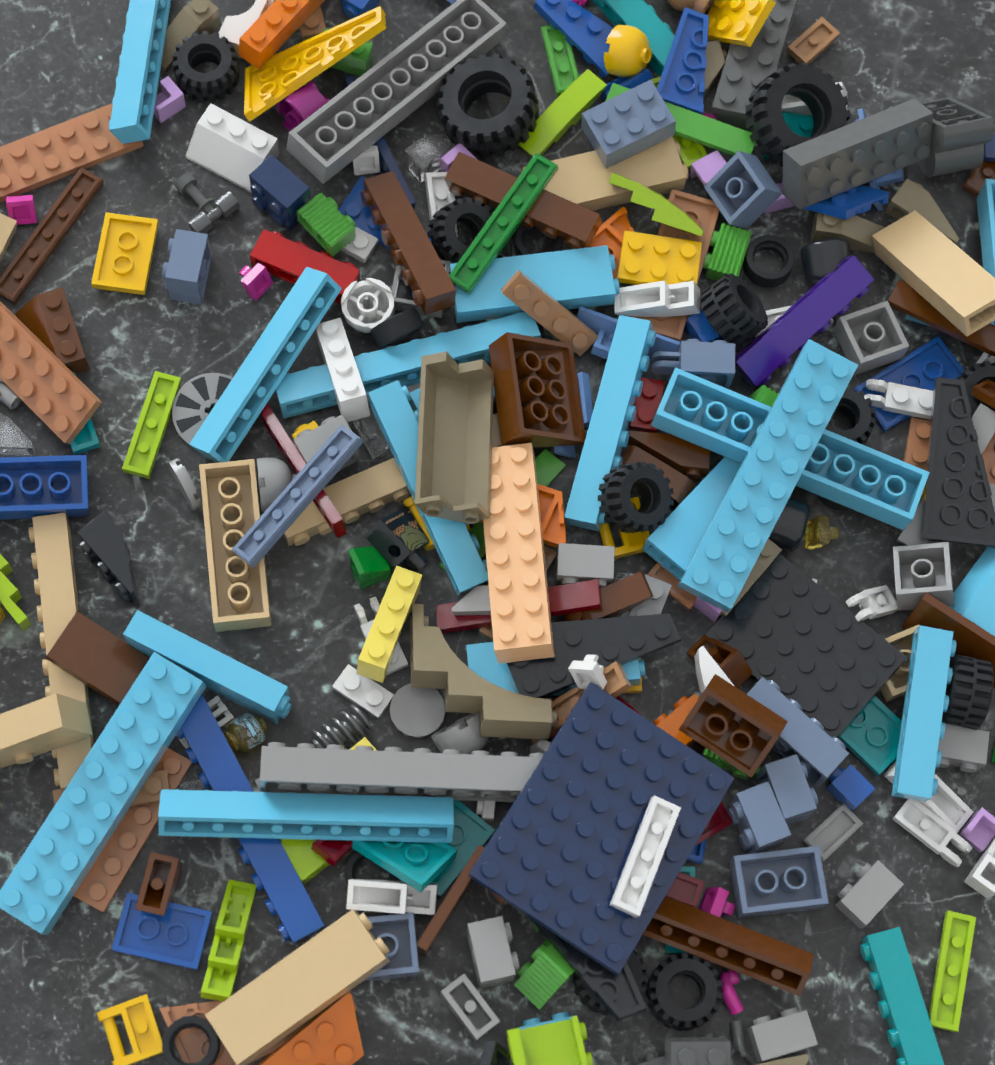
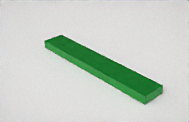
(502, 223)

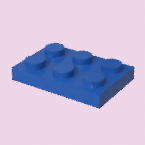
(168, 939)

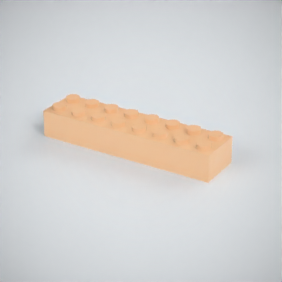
(517, 558)

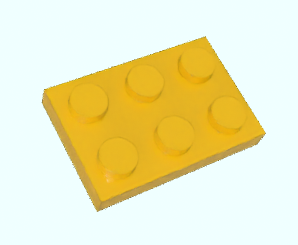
(738, 20)
(125, 253)
(657, 258)

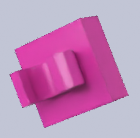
(22, 209)
(255, 280)
(715, 902)

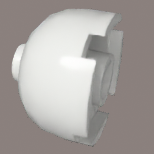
(367, 304)

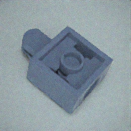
(707, 360)

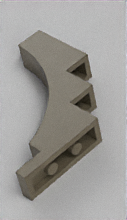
(500, 710)

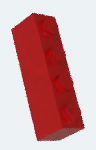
(289, 259)

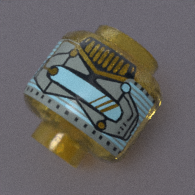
(246, 733)

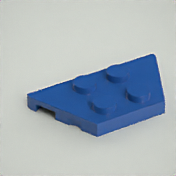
(850, 202)

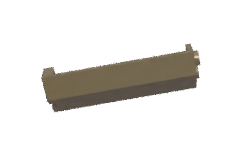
(454, 439)

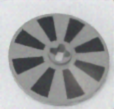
(194, 400)

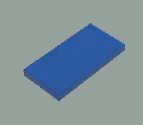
(917, 371)

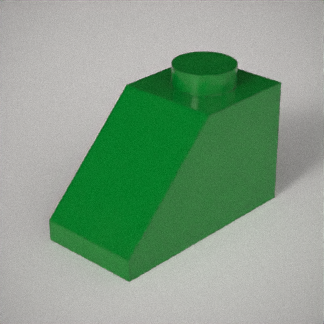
(368, 566)

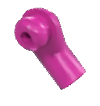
(729, 994)

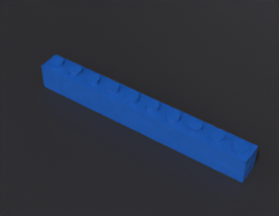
(266, 855)

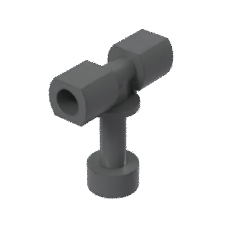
(208, 209)

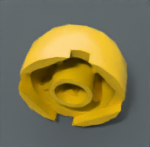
(627, 51)

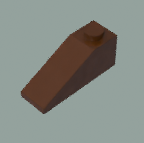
(674, 451)
(617, 598)

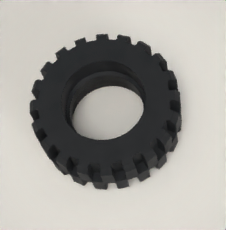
(482, 77)
(811, 87)

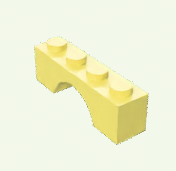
(388, 624)

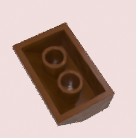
(53, 324)
(733, 725)

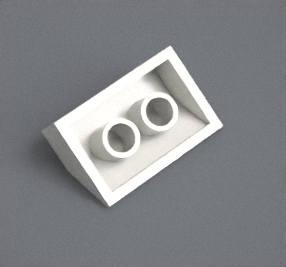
(230, 146)

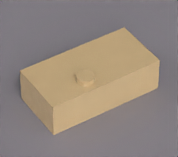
(41, 728)

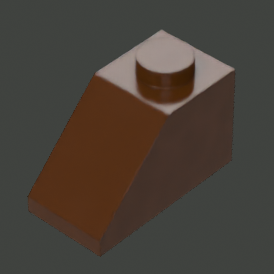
(726, 657)
(159, 884)

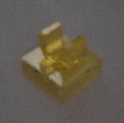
(819, 533)

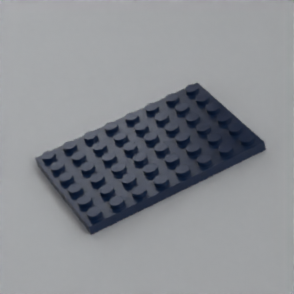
(579, 818)

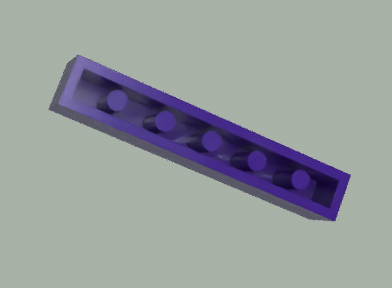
(802, 321)

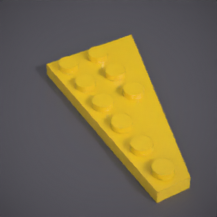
(303, 62)

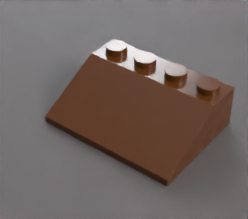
(536, 391)

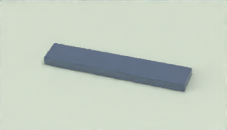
(297, 495)

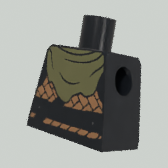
(400, 539)

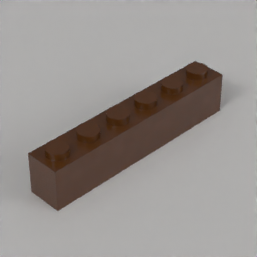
(549, 213)
(408, 243)
(730, 945)

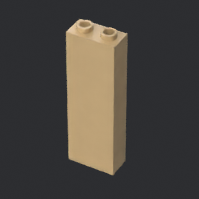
(586, 180)
(938, 271)
(298, 987)

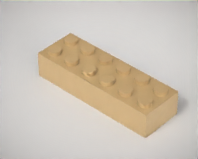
(229, 511)

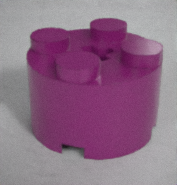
(300, 105)

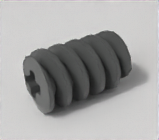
(342, 731)

